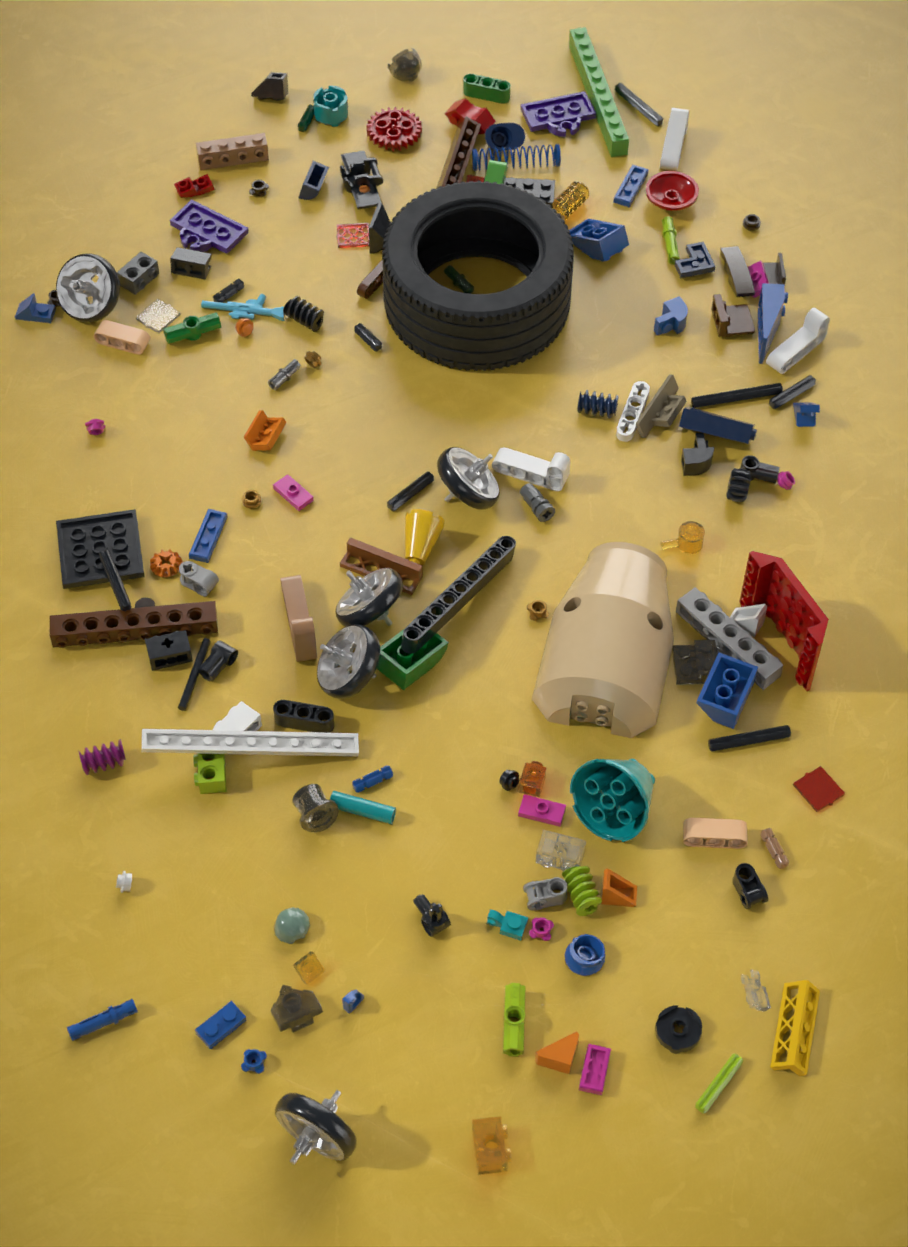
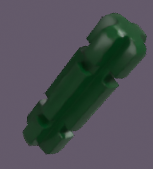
(306, 118)

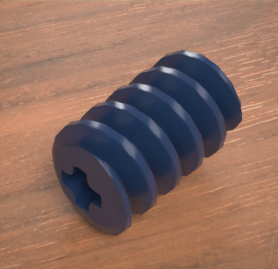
(597, 404)

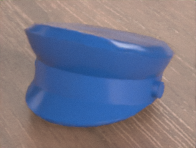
(585, 955)

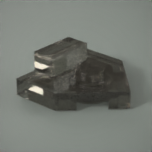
(295, 1008)

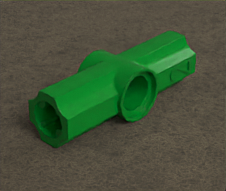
(192, 328)

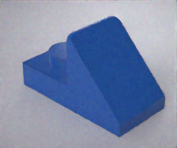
(32, 311)
(805, 413)

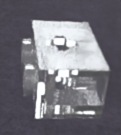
(554, 843)

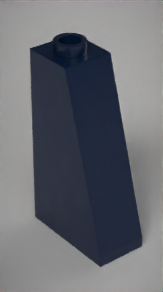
(717, 425)

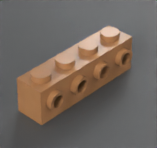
(235, 149)

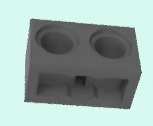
(138, 273)

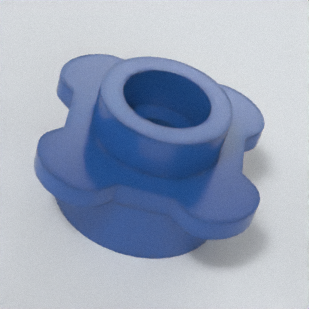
(250, 1055)

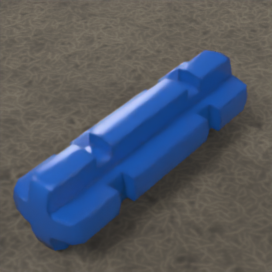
(372, 779)

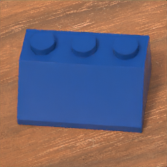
(727, 689)

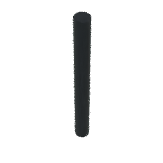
(194, 674)

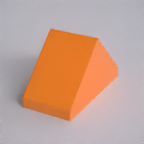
(618, 890)
(559, 1054)

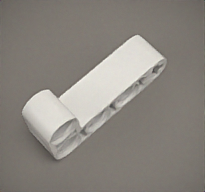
(674, 139)
(800, 343)
(533, 469)

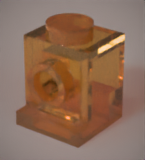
(532, 779)

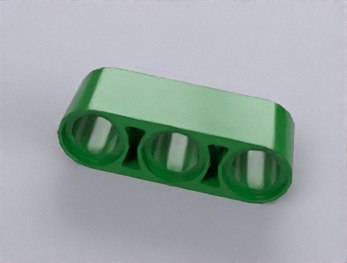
(486, 88)

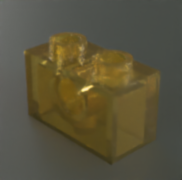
(488, 1159)

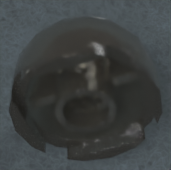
(405, 65)

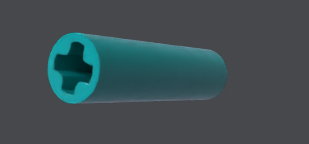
(364, 807)

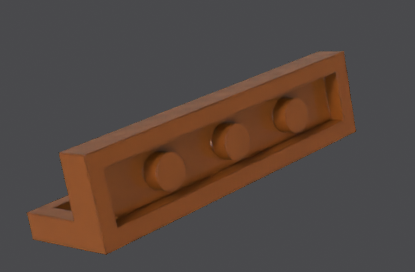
(381, 559)

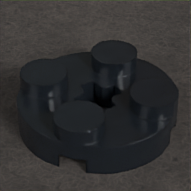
(681, 1017)

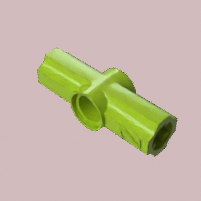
(514, 1031)

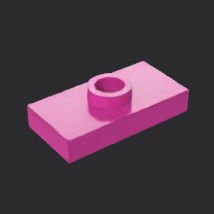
(758, 276)
(293, 492)
(542, 810)
(594, 1069)

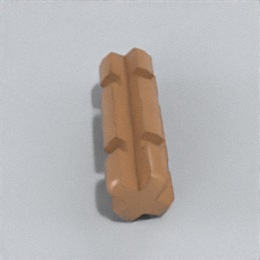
(774, 848)

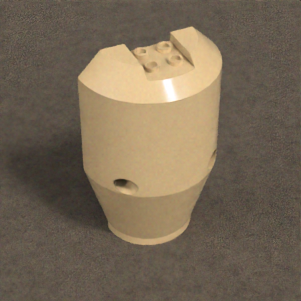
(609, 643)

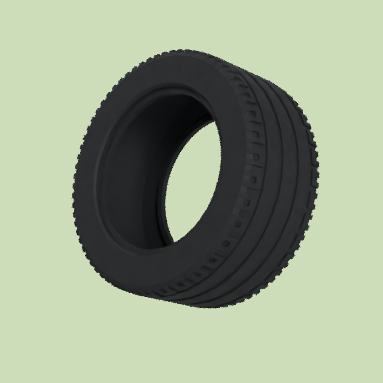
(477, 222)

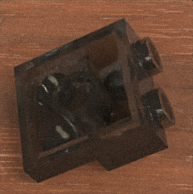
(694, 661)

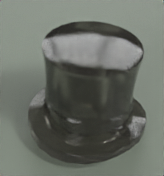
(315, 810)

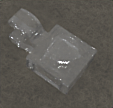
(755, 993)

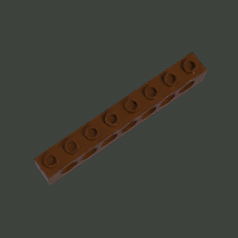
(148, 621)

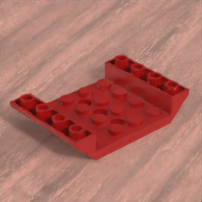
(789, 606)

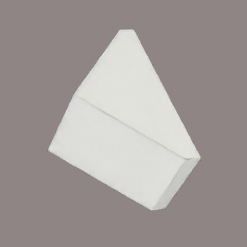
(750, 617)

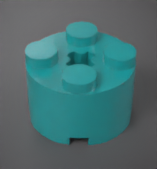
(330, 105)

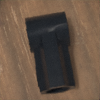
(760, 470)
(220, 656)

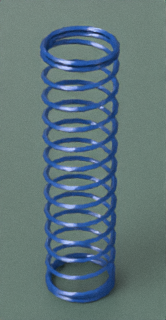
(556, 156)

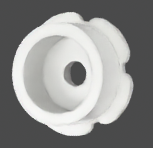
(124, 881)

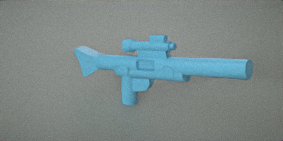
(242, 309)

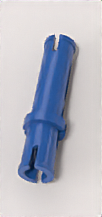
(102, 1019)

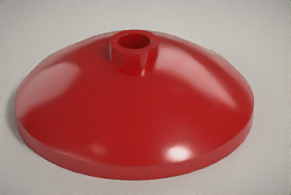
(672, 190)

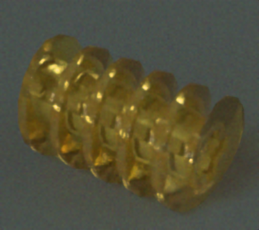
(571, 199)

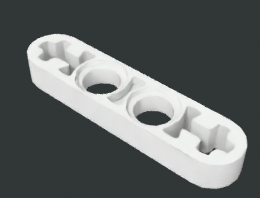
(630, 410)

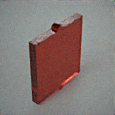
(818, 789)

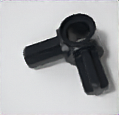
(434, 917)

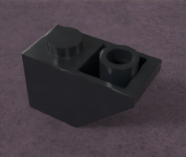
(273, 86)

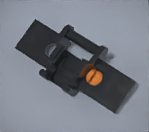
(358, 182)

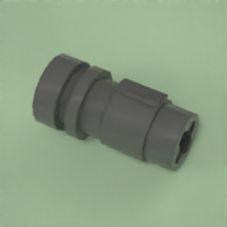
(540, 507)

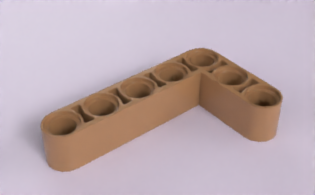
(300, 623)

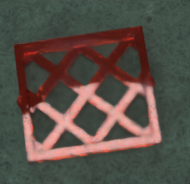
(344, 244)

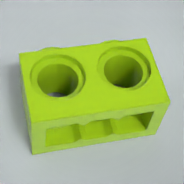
(212, 768)

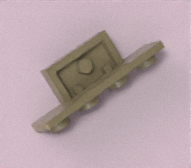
(662, 408)

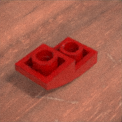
(197, 187)

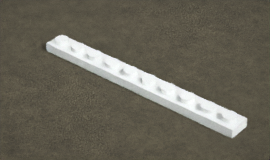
(249, 742)

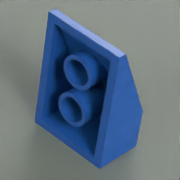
(599, 238)

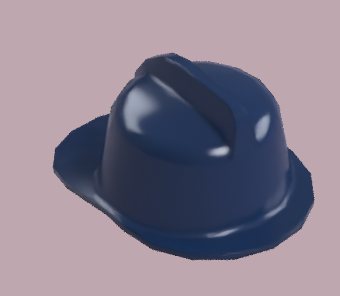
(505, 136)

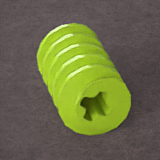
(582, 890)

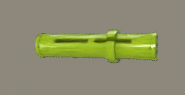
(669, 235)

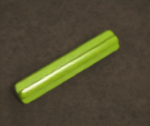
(719, 1083)

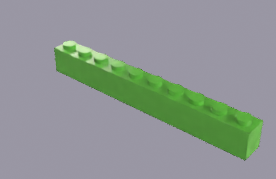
(598, 92)

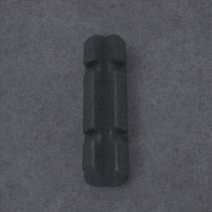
(228, 291)
(368, 337)

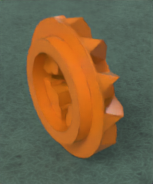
(165, 569)

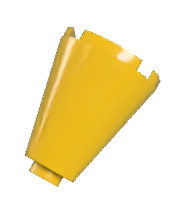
(421, 534)

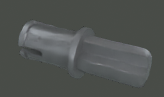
(284, 374)

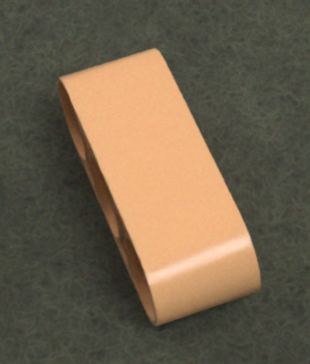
(122, 337)
(715, 833)

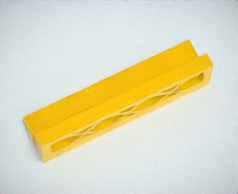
(801, 1027)

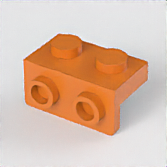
(264, 431)

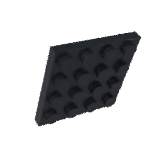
(86, 536)

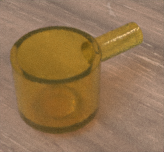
(689, 538)

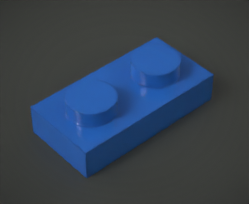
(220, 1025)

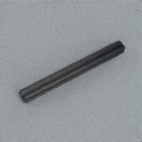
(736, 395)

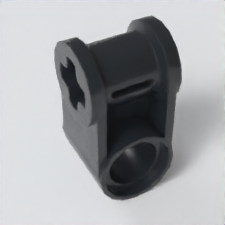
(750, 890)

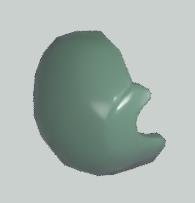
(291, 925)

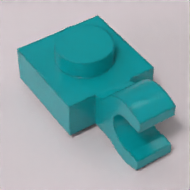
(510, 924)

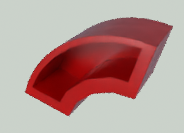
(464, 108)

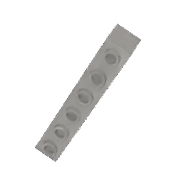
(717, 626)

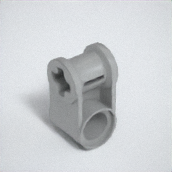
(197, 578)
(544, 894)

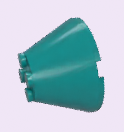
(612, 797)

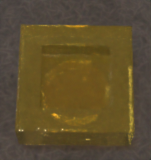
(309, 967)

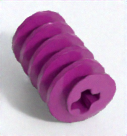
(102, 757)

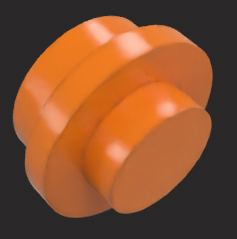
(244, 327)

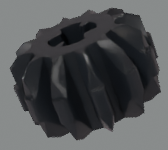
(738, 485)

